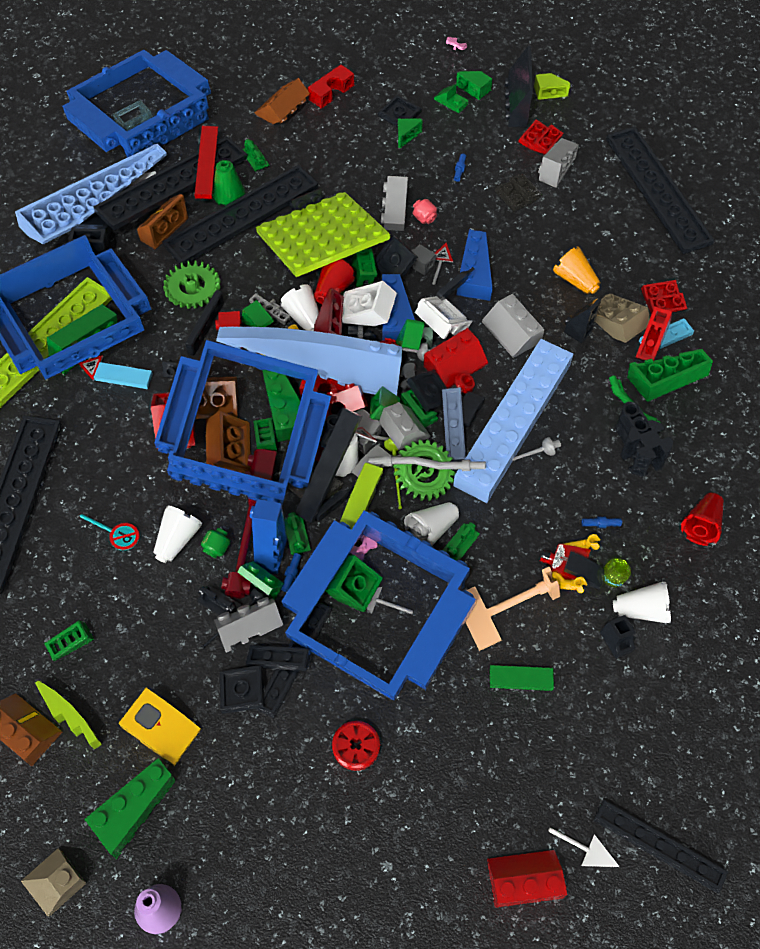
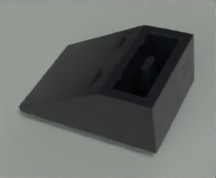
(96, 231)

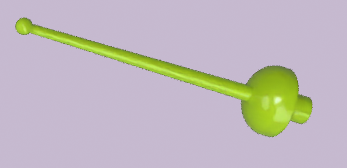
(390, 446)

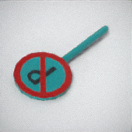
(122, 536)

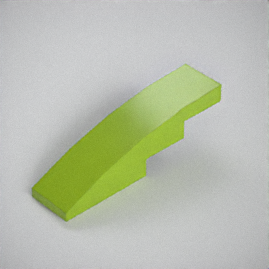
(362, 493)
(64, 711)

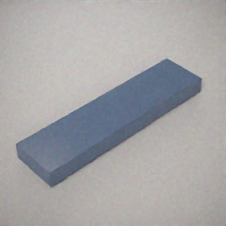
(454, 423)

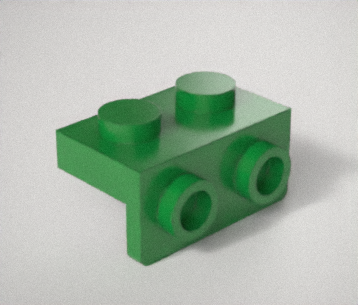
(261, 579)

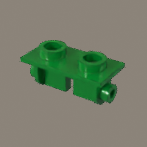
(254, 156)
(296, 534)
(461, 541)

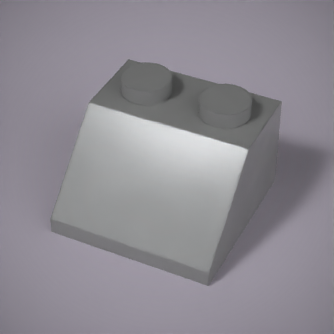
(402, 425)

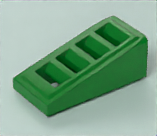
(267, 434)
(72, 646)

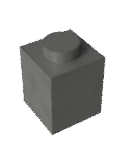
(425, 259)

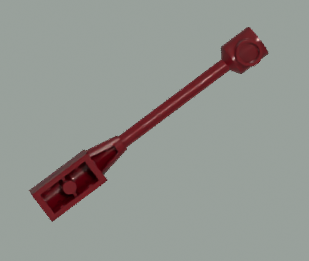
(262, 466)

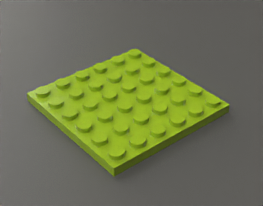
(321, 233)

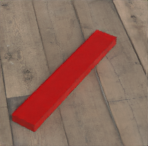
(206, 162)

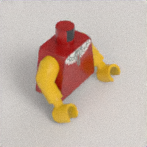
(559, 559)

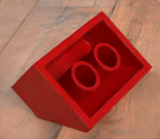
(456, 356)
(526, 878)

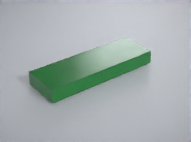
(521, 678)

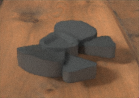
(408, 371)

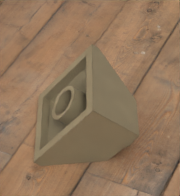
(53, 882)

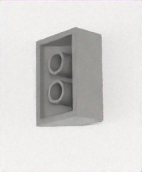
(513, 326)

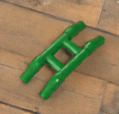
(619, 392)

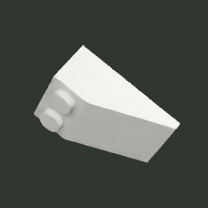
(368, 304)

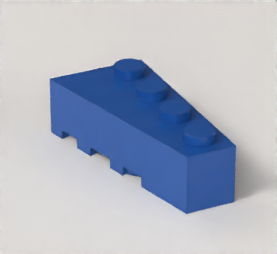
(476, 255)
(401, 309)
(268, 534)

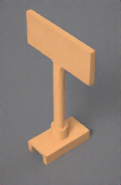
(480, 619)

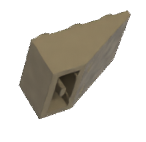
(621, 317)

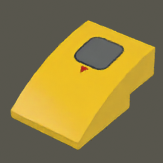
(159, 726)

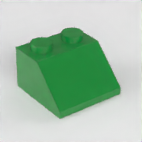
(354, 583)

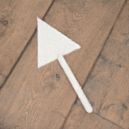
(596, 853)

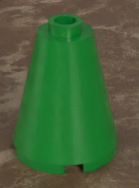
(227, 183)

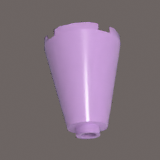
(157, 908)

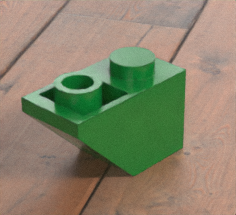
(474, 83)

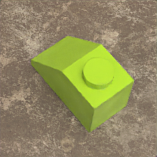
(550, 86)

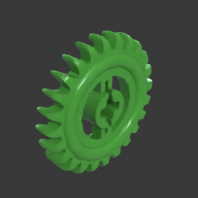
(189, 277)
(411, 481)

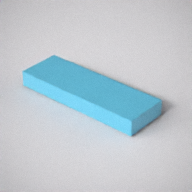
(676, 332)
(123, 375)

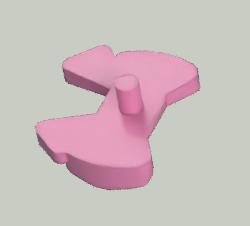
(453, 41)
(366, 545)

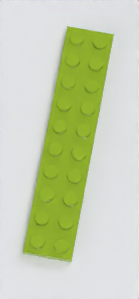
(79, 302)

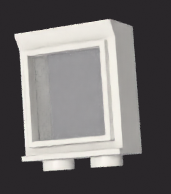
(442, 316)

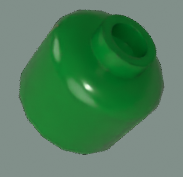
(215, 543)

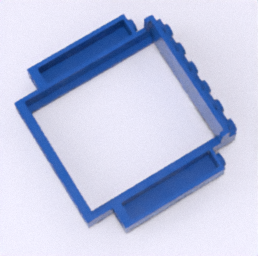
(158, 129)
(43, 273)
(182, 411)
(438, 631)

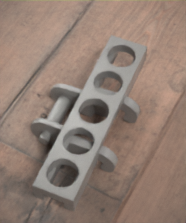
(268, 305)

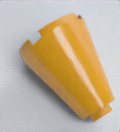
(577, 271)

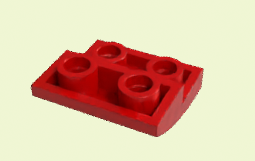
(540, 137)
(664, 296)

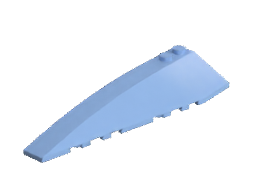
(74, 204)
(333, 355)

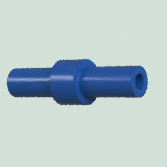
(460, 167)
(602, 522)
(291, 572)

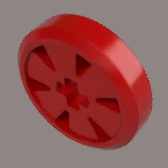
(357, 732)

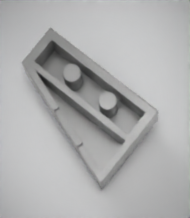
(557, 162)
(394, 203)
(248, 622)

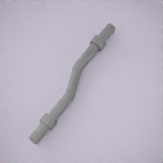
(389, 460)

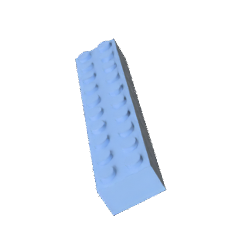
(514, 419)

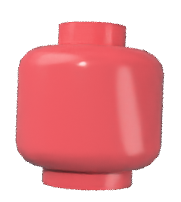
(425, 211)

